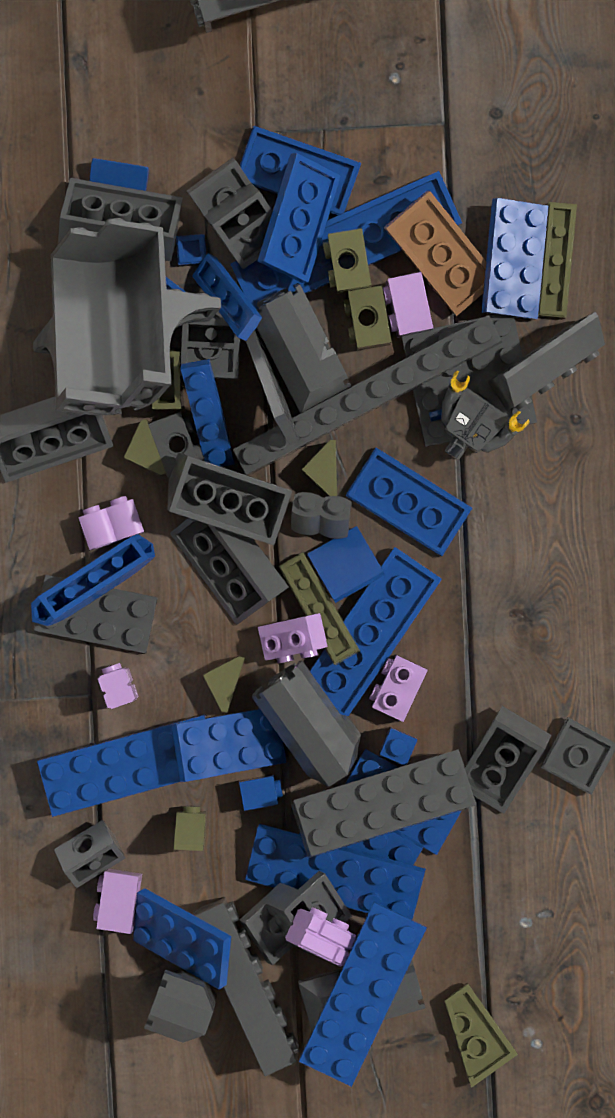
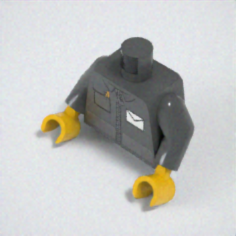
(475, 421)

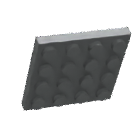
(480, 369)

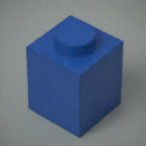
(398, 746)
(260, 792)

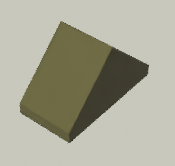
(144, 450)
(323, 469)
(223, 681)

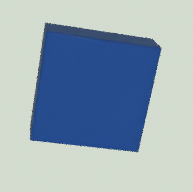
(191, 249)

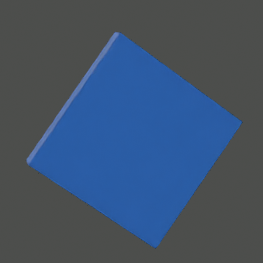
(346, 564)

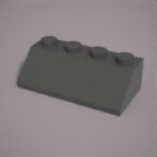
(93, 203)
(549, 361)
(44, 438)
(226, 499)
(230, 567)

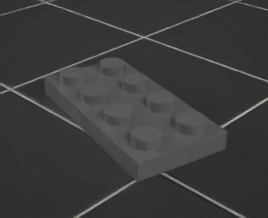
(113, 620)

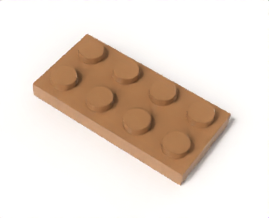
(440, 252)

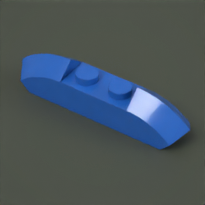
(92, 581)

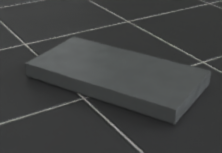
(272, 388)

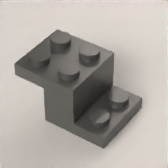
(234, 210)
(212, 341)
(272, 916)

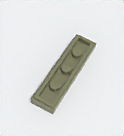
(557, 260)
(315, 600)

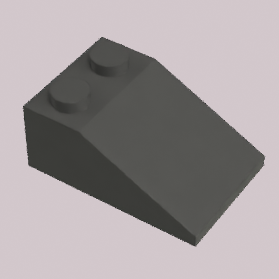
(505, 758)

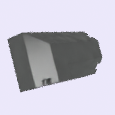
(298, 348)
(309, 724)
(317, 989)
(182, 1006)

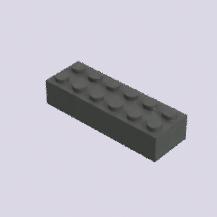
(383, 803)
(252, 995)

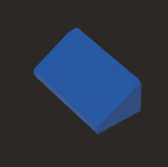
(119, 174)

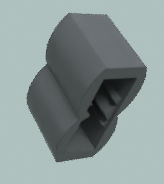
(321, 515)

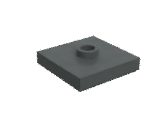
(579, 755)

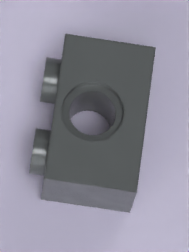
(169, 428)
(89, 853)

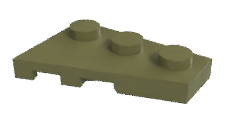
(477, 1034)

